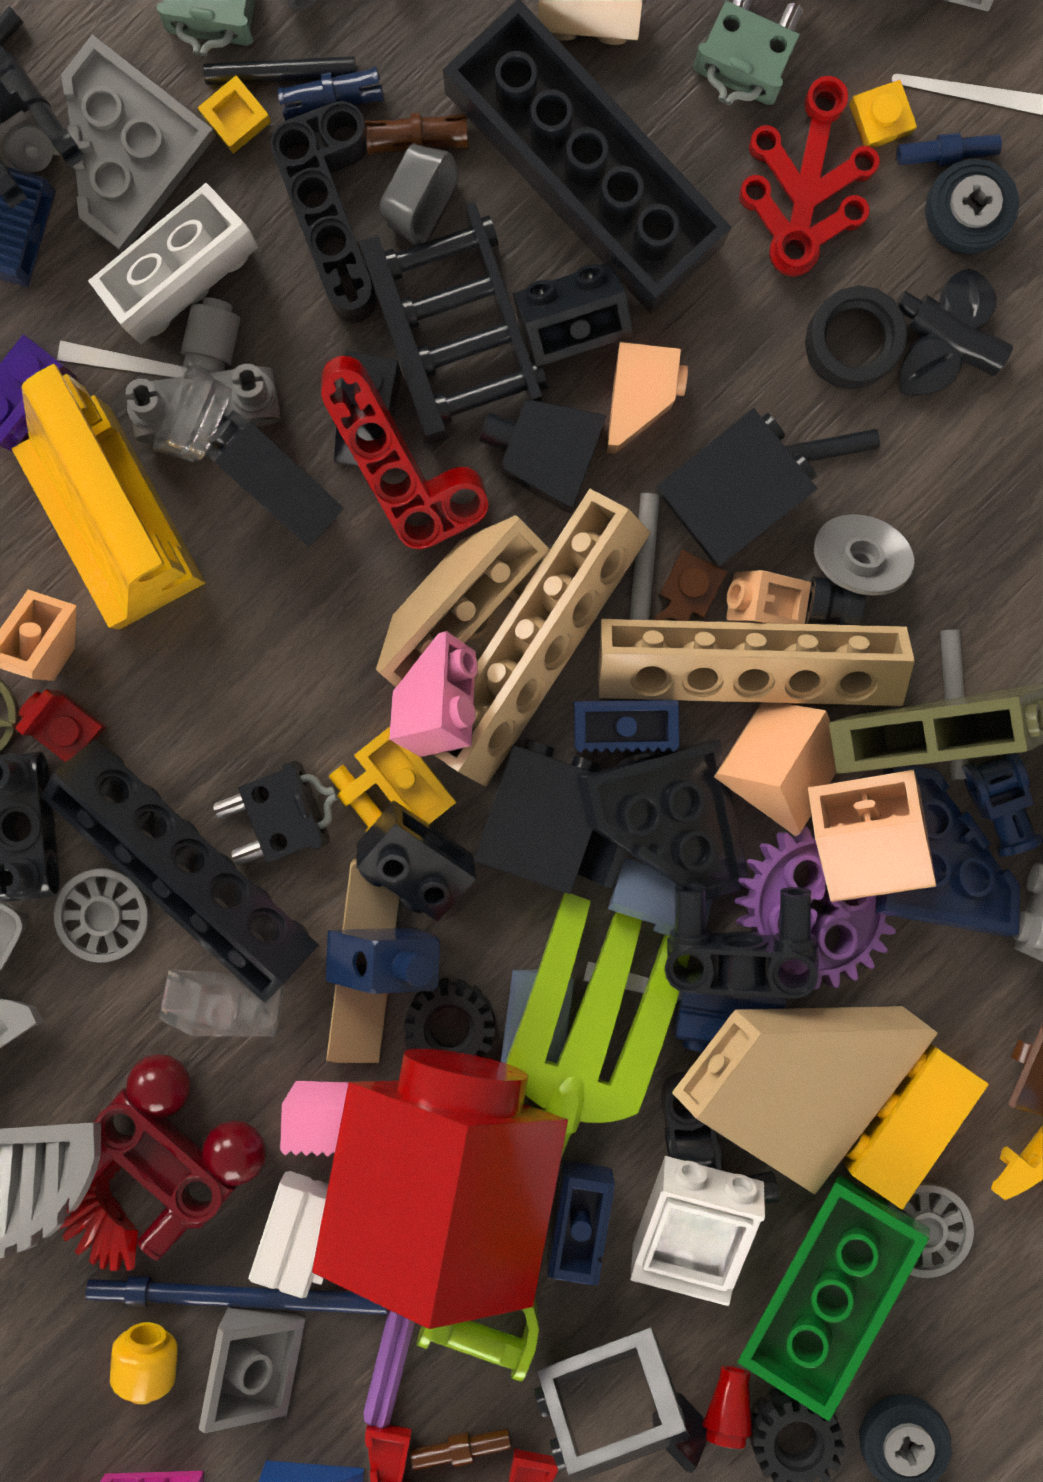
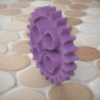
(855, 919)

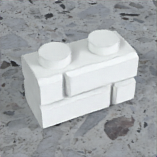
(291, 1236)

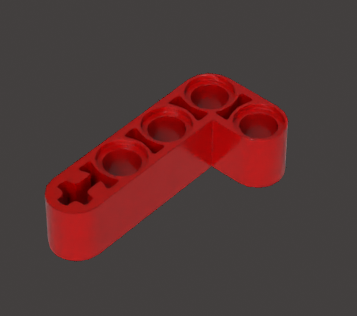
(390, 452)

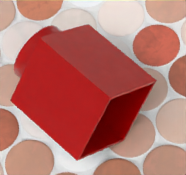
(441, 1190)

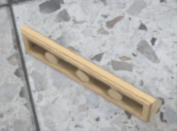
(359, 1015)

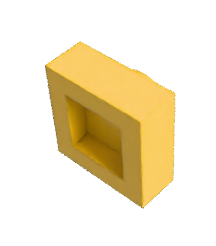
(234, 114)
(883, 114)

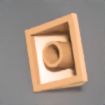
(778, 760)

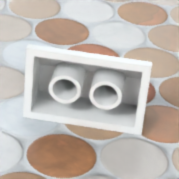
(174, 264)

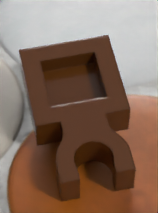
(689, 588)

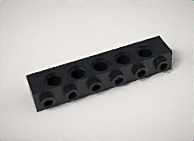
(152, 865)

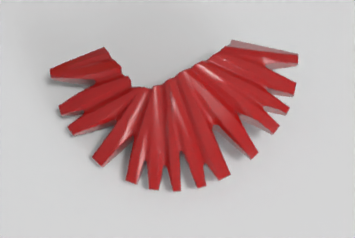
(105, 1225)

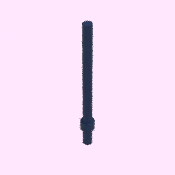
(140, 1291)

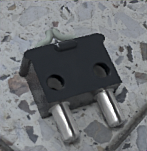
(287, 811)

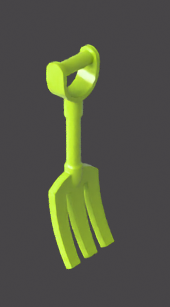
(573, 1083)

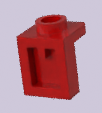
(58, 723)

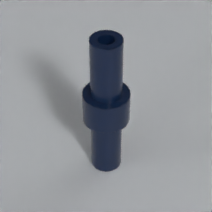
(948, 149)

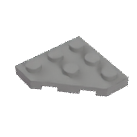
(133, 142)

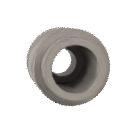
(210, 335)

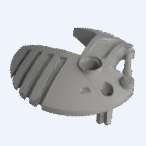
(40, 1163)

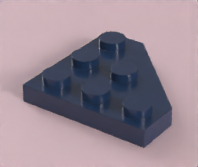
(969, 882)

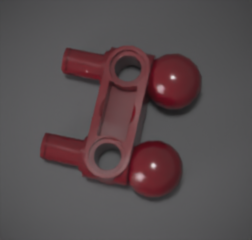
(167, 1159)

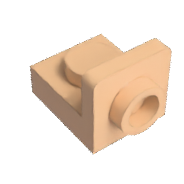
(767, 598)

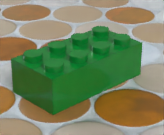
(834, 1297)

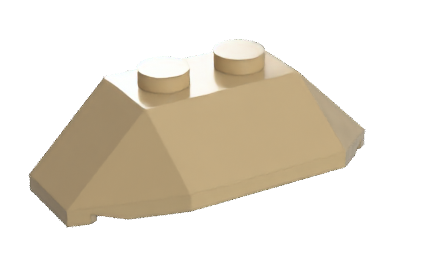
(464, 595)

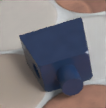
(395, 957)

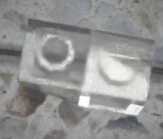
(217, 1006)

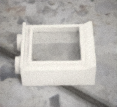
(697, 1230)

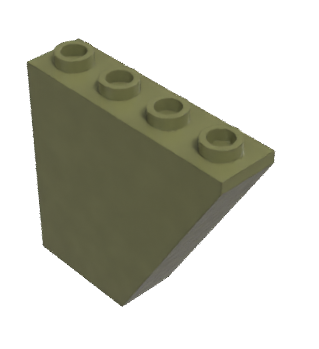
(940, 730)

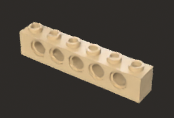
(546, 629)
(754, 662)

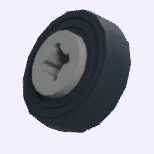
(957, 220)
(889, 1430)

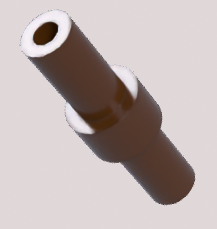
(461, 1449)

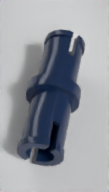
(330, 90)

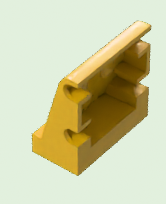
(101, 501)

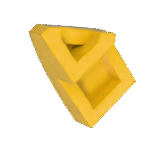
(1022, 1170)

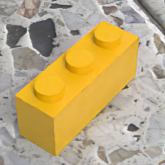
(914, 1126)

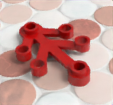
(807, 188)

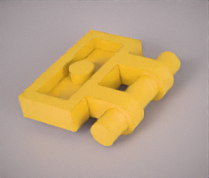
(399, 775)

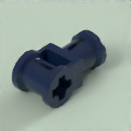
(1004, 801)

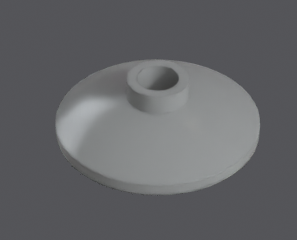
(864, 554)

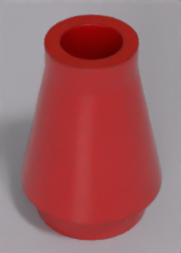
(730, 1410)

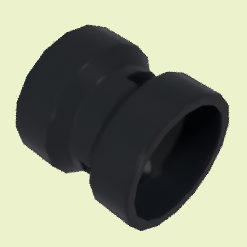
(833, 604)

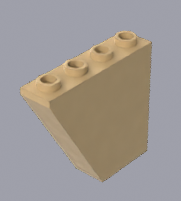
(802, 1081)

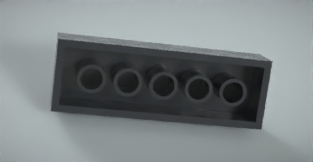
(584, 156)

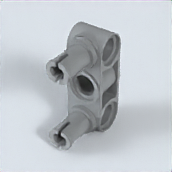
(251, 396)

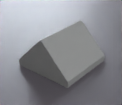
(251, 1368)

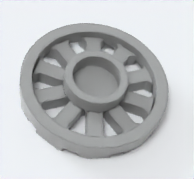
(101, 915)
(939, 1231)

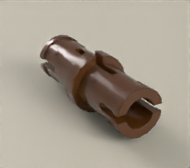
(429, 132)

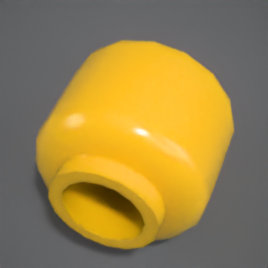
(143, 1363)

